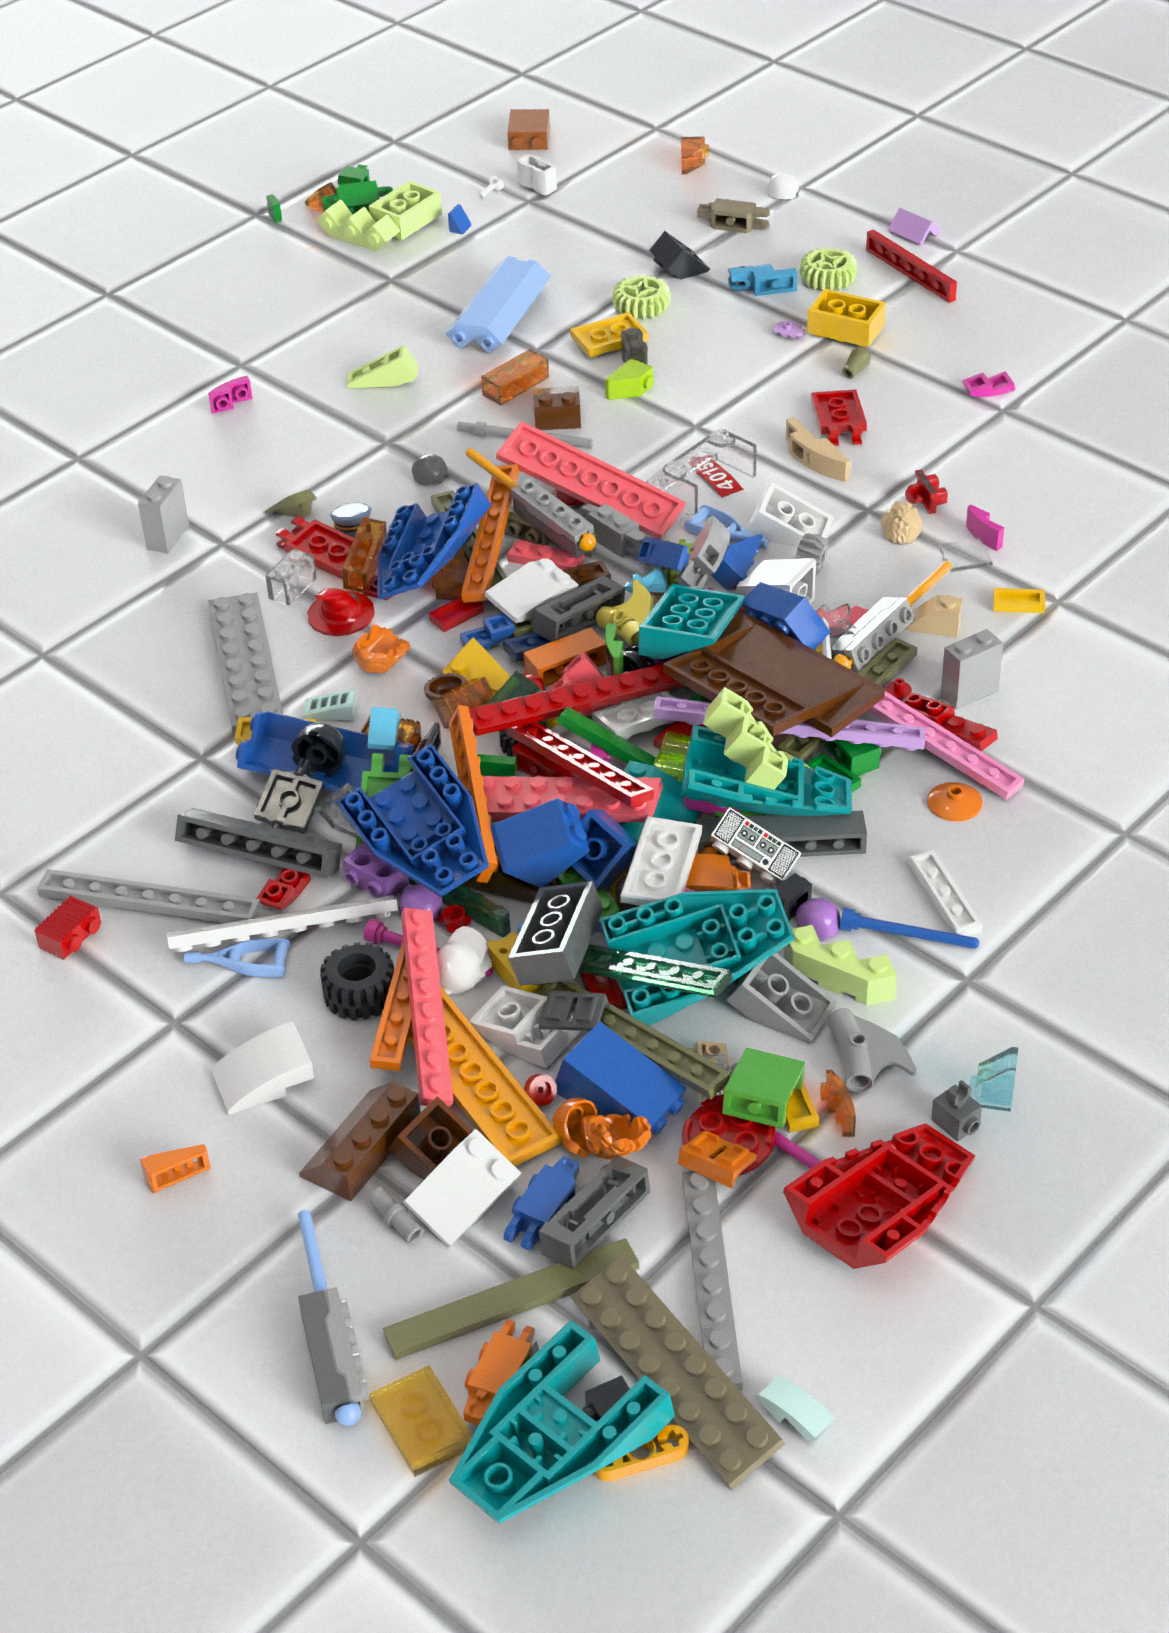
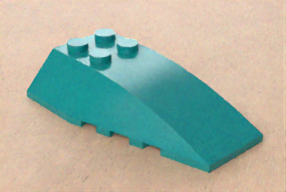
(718, 780)

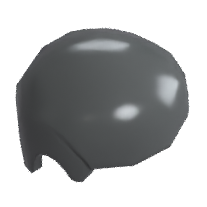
(429, 469)

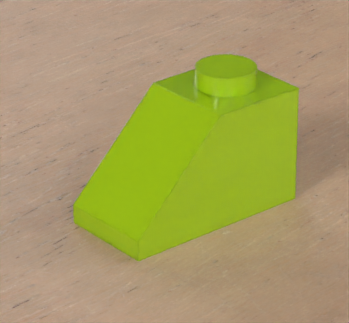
(629, 380)

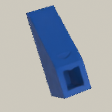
(737, 562)

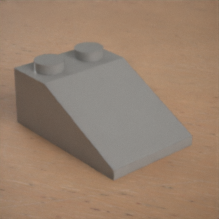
(782, 999)

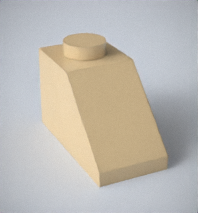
(938, 616)

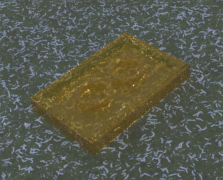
(421, 1420)

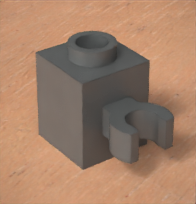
(957, 1111)

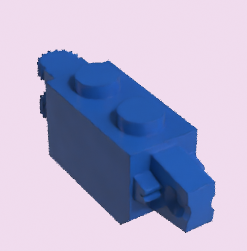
(542, 1200)

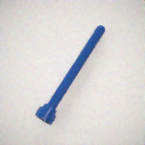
(853, 920)

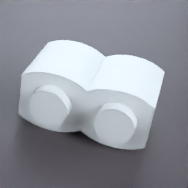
(537, 174)

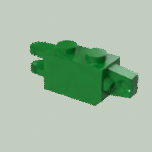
(356, 195)

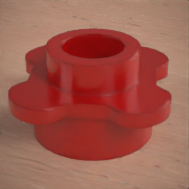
(453, 918)

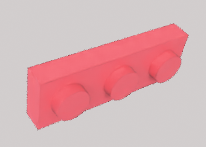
(525, 552)

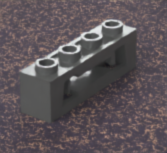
(578, 607)
(594, 1211)

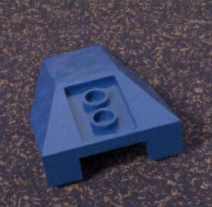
(422, 544)
(421, 824)

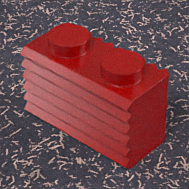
(68, 927)

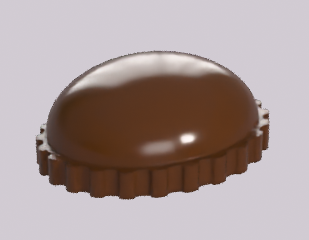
(441, 684)

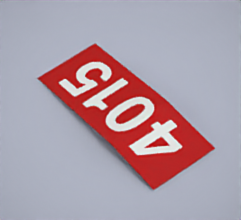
(720, 479)

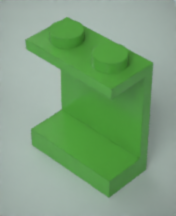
(762, 1087)

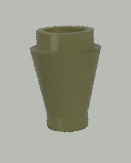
(857, 361)

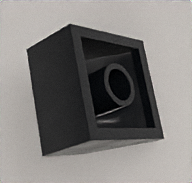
(677, 257)

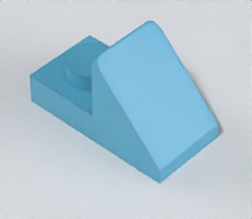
(383, 728)

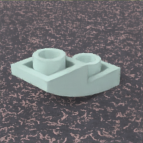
(791, 1402)

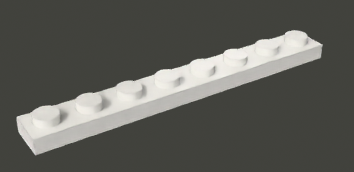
(270, 925)

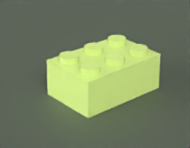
(409, 207)

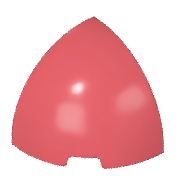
(578, 671)

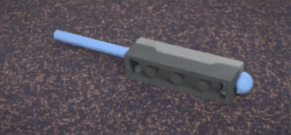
(330, 1340)

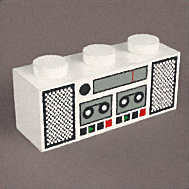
(754, 847)

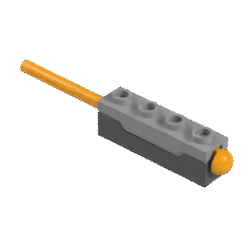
(544, 511)
(880, 625)

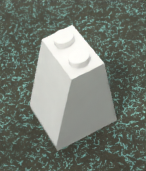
(787, 574)

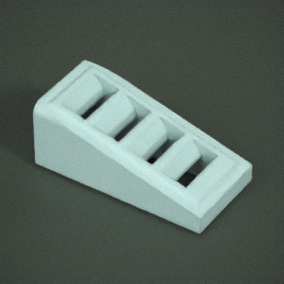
(335, 706)

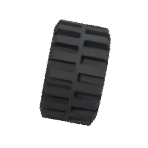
(356, 980)

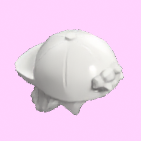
(463, 961)

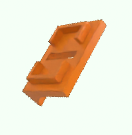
(724, 1167)

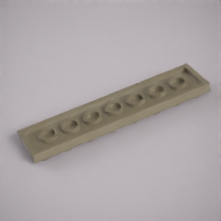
(658, 1346)

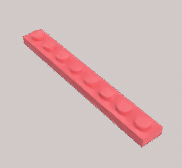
(426, 1007)

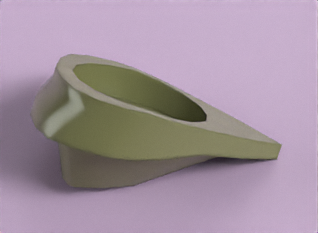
(295, 505)

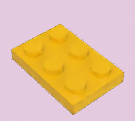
(605, 334)

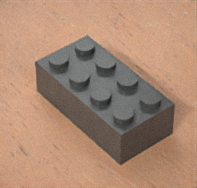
(556, 933)

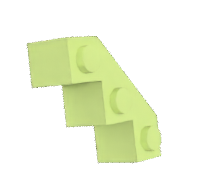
(357, 228)
(746, 739)
(839, 969)

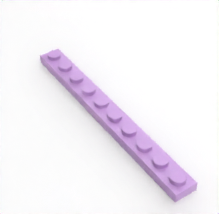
(856, 732)

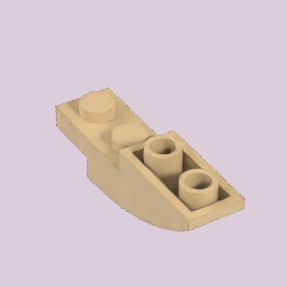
(815, 453)

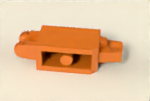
(496, 1364)

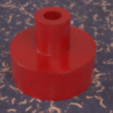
(899, 689)
(541, 1089)

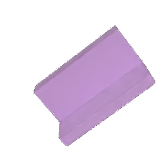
(912, 226)

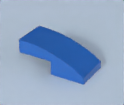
(493, 631)

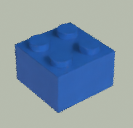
(609, 848)

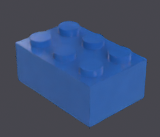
(786, 613)

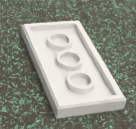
(661, 861)

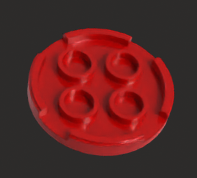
(749, 1134)

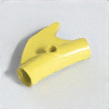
(629, 614)

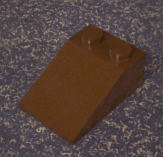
(557, 408)
(429, 1138)

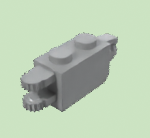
(614, 529)

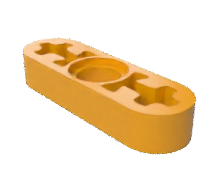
(666, 1455)

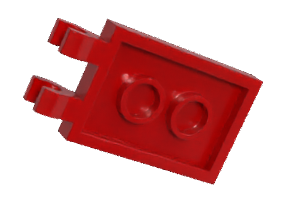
(839, 413)
(318, 539)

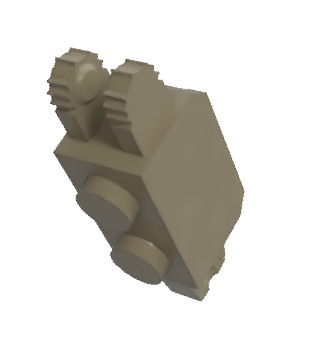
(734, 215)

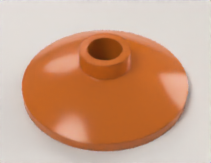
(954, 801)

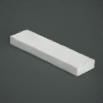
(944, 894)

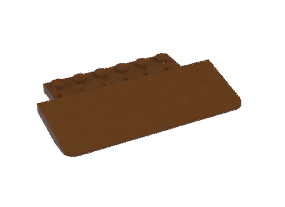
(777, 678)

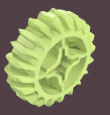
(828, 269)
(641, 296)

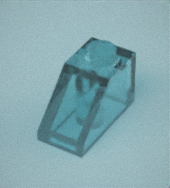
(996, 1080)

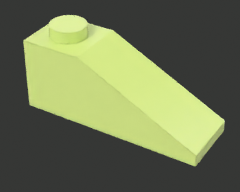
(386, 371)

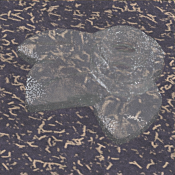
(836, 619)

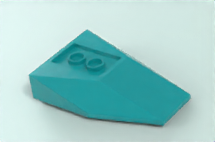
(703, 928)

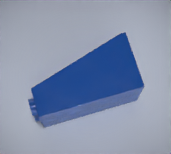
(619, 1079)

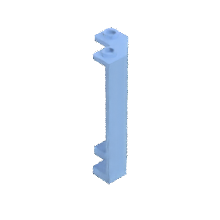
(499, 304)

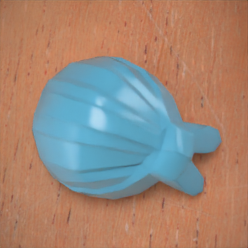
(654, 581)

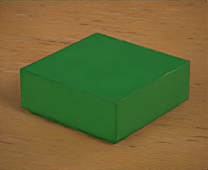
(274, 208)

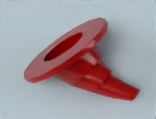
(340, 612)

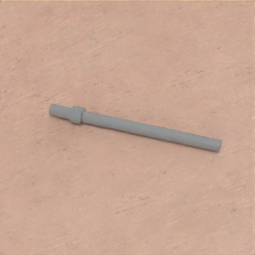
(481, 429)

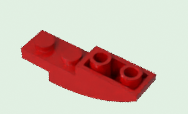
(944, 715)

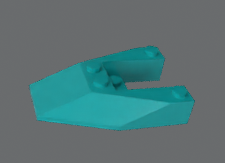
(543, 1443)

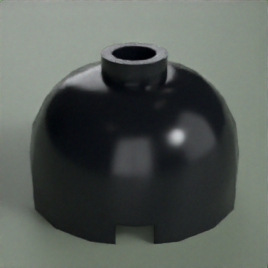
(322, 746)

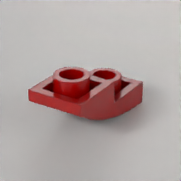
(284, 889)

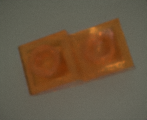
(839, 1102)

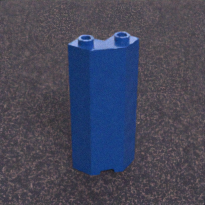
(272, 750)

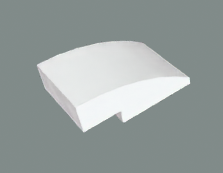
(513, 1025)
(262, 1069)

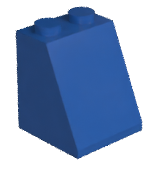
(540, 842)

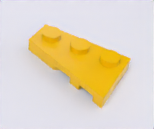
(476, 662)

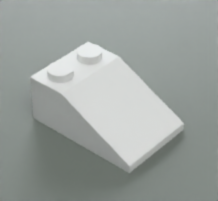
(786, 517)
(529, 589)
(462, 1188)

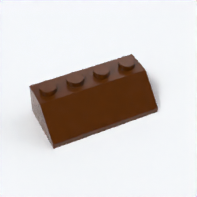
(362, 1140)

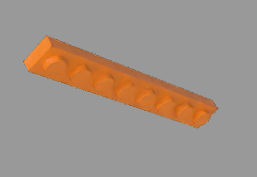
(489, 538)
(470, 776)

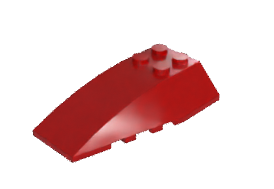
(878, 1197)

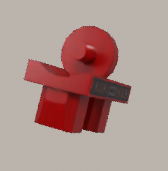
(926, 491)

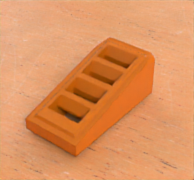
(166, 1169)

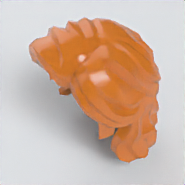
(379, 650)
(614, 1134)

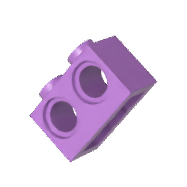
(372, 874)

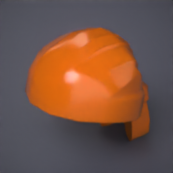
(567, 1123)

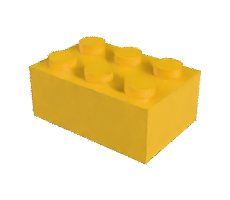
(846, 317)

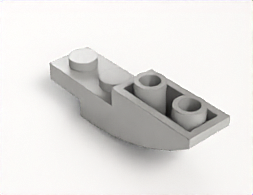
(706, 554)

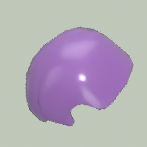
(421, 898)
(821, 914)

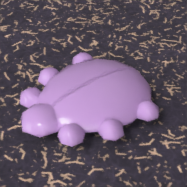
(789, 328)

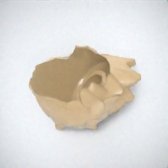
(901, 523)

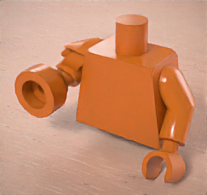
(715, 873)

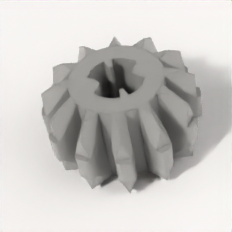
(813, 547)

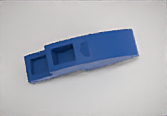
(663, 554)

